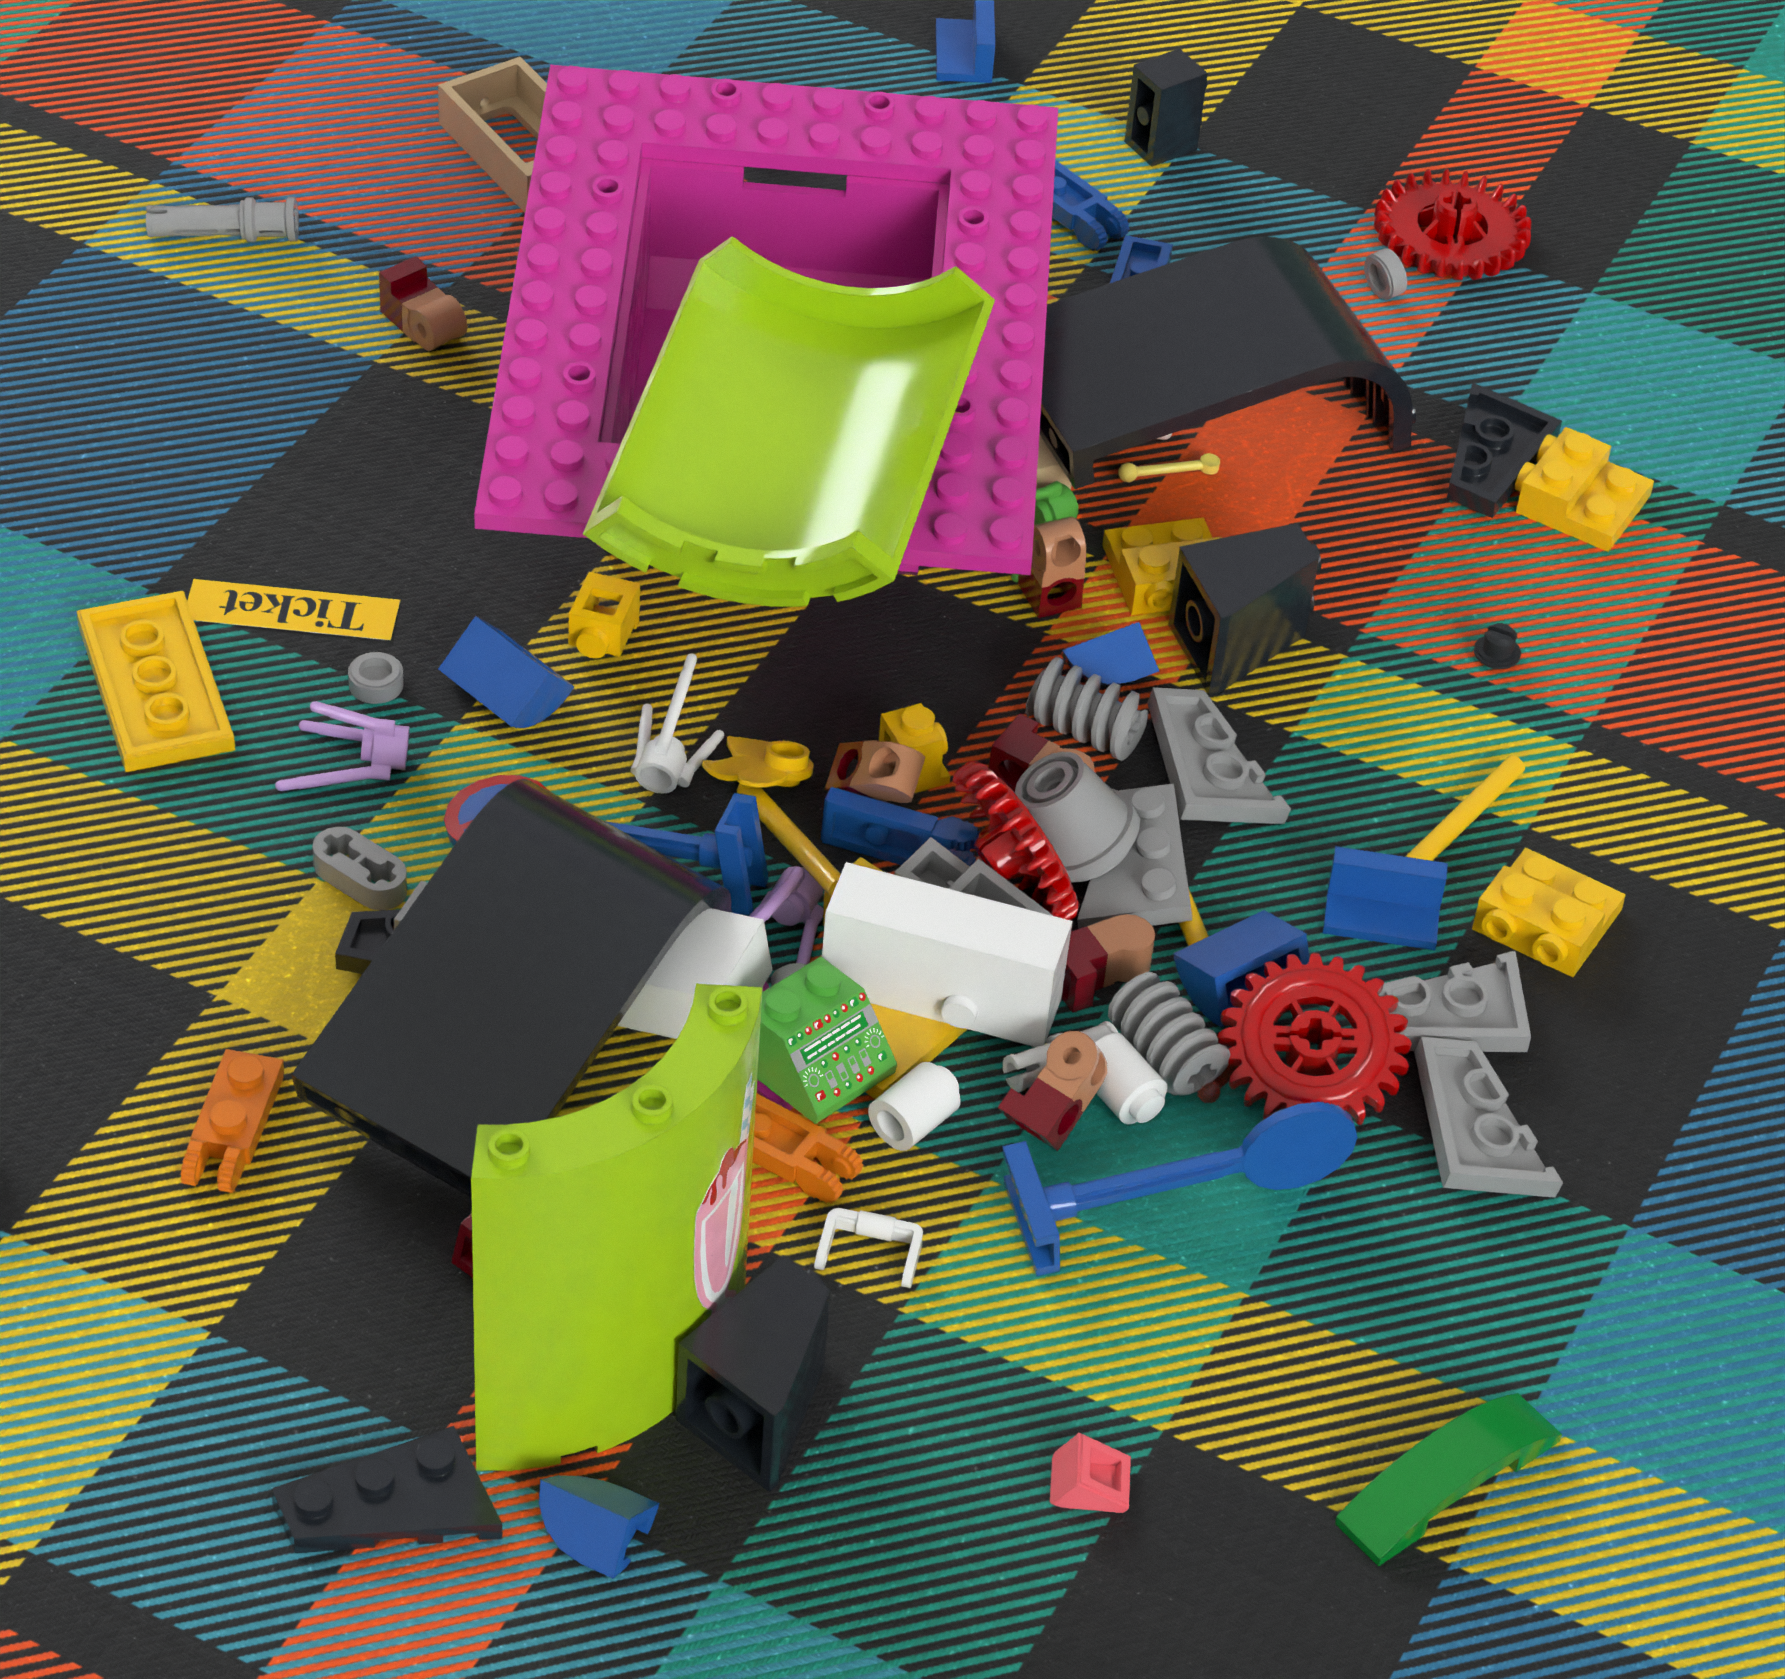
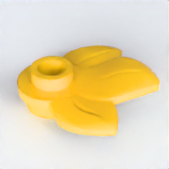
(762, 763)

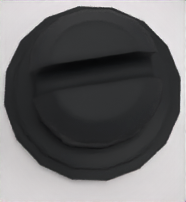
(1498, 647)

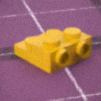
(1580, 489)
(1147, 560)
(1547, 911)

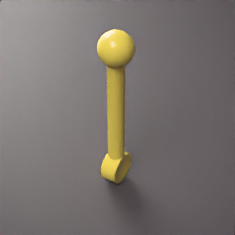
(1207, 464)

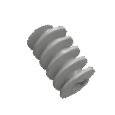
(1086, 711)
(1168, 1033)

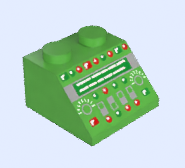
(820, 1041)

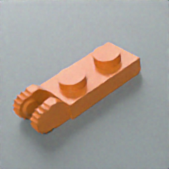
(233, 1117)
(789, 1143)

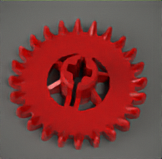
(1449, 211)
(1015, 840)
(1312, 1072)

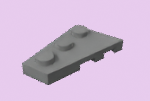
(1205, 764)
(1152, 874)
(1467, 1005)
(1472, 1126)

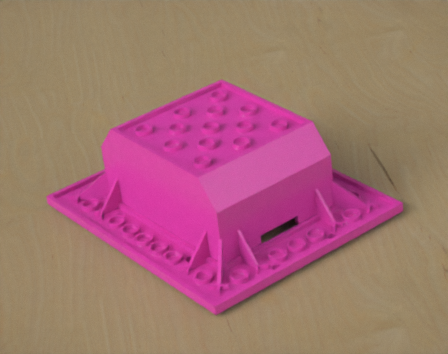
(650, 178)

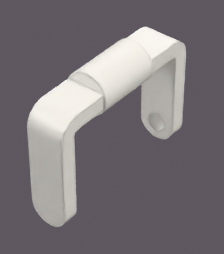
(873, 1226)

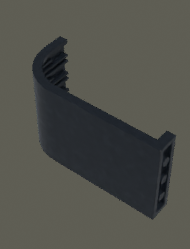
(1202, 345)
(500, 980)

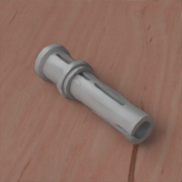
(246, 219)

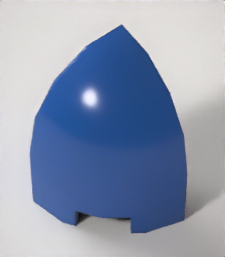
(1116, 656)
(594, 1520)

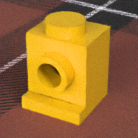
(602, 629)
(917, 729)

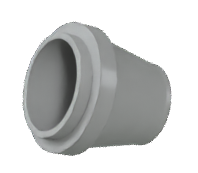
(1079, 814)

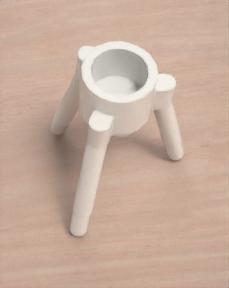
(662, 761)

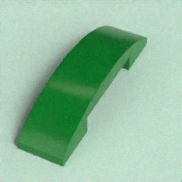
(1442, 1470)

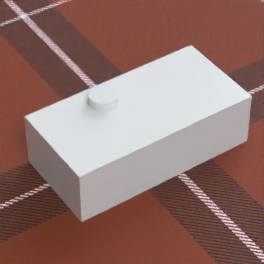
(710, 950)
(948, 954)

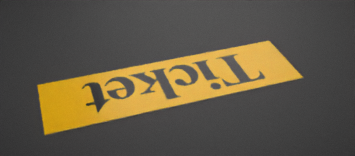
(293, 609)

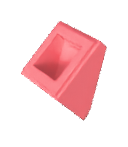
(1090, 1476)

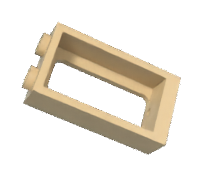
(505, 89)

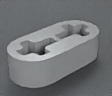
(365, 863)

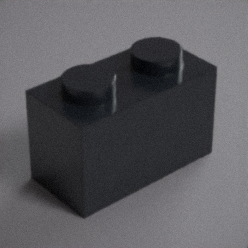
(1165, 107)

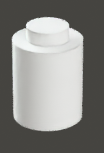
(1131, 1084)
(915, 1105)

